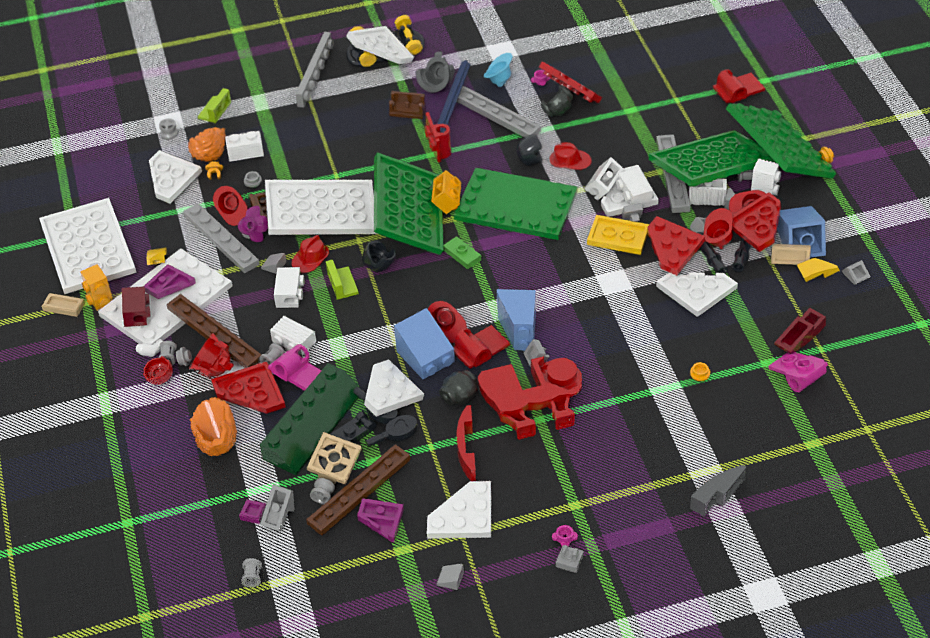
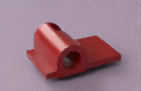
(736, 88)
(439, 142)
(478, 348)

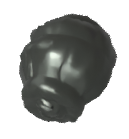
(559, 104)
(459, 388)

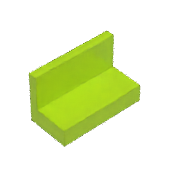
(216, 106)
(341, 280)

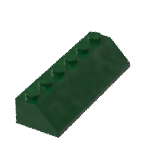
(314, 412)

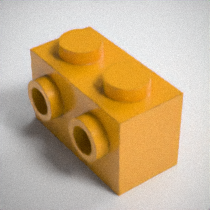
(446, 192)
(96, 287)

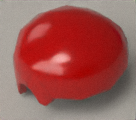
(158, 371)

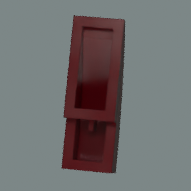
(801, 331)

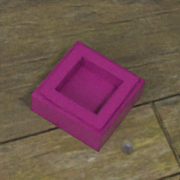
(252, 511)

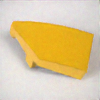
(156, 256)
(816, 267)

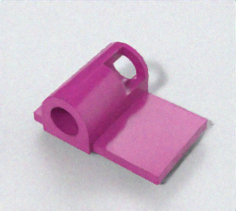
(295, 368)
(799, 369)

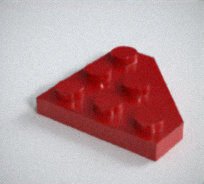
(569, 83)
(758, 221)
(673, 244)
(251, 388)

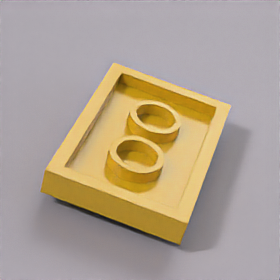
(618, 234)

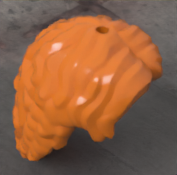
(208, 144)
(214, 427)

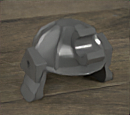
(436, 74)

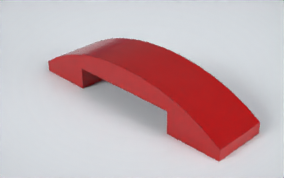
(466, 460)

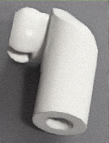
(148, 349)

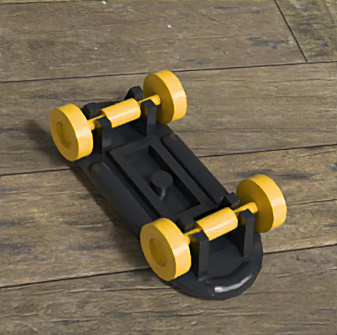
(405, 34)

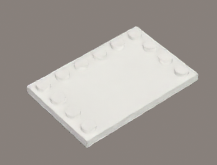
(319, 207)
(86, 238)
(162, 322)

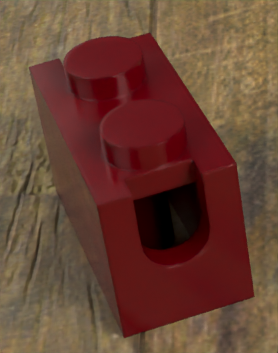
(134, 306)

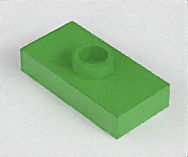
(462, 252)

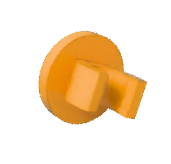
(214, 167)

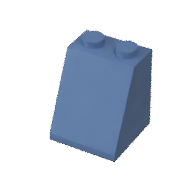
(803, 227)
(517, 316)
(423, 344)

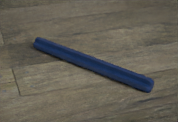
(454, 94)

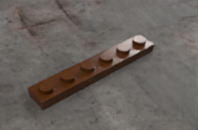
(206, 325)
(357, 489)

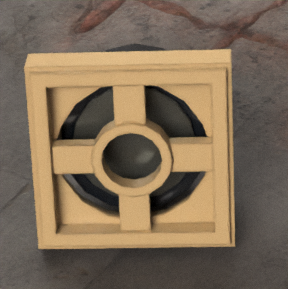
(334, 460)

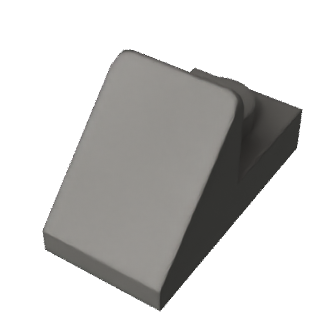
(277, 507)

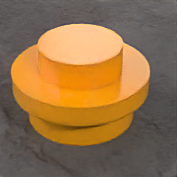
(827, 154)
(700, 372)

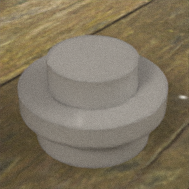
(252, 179)
(183, 356)

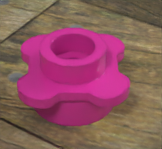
(539, 78)
(564, 530)

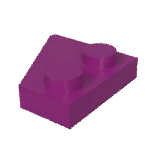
(168, 281)
(381, 517)

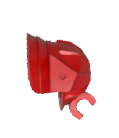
(212, 358)

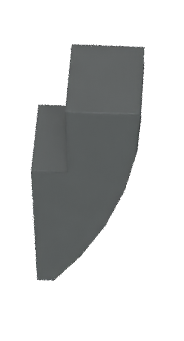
(717, 490)

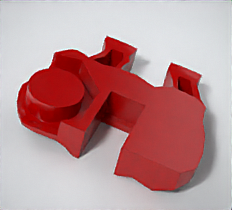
(555, 385)

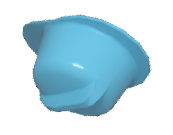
(499, 69)

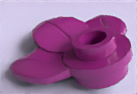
(256, 223)

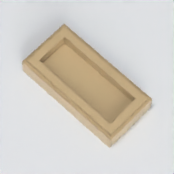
(790, 254)
(63, 304)

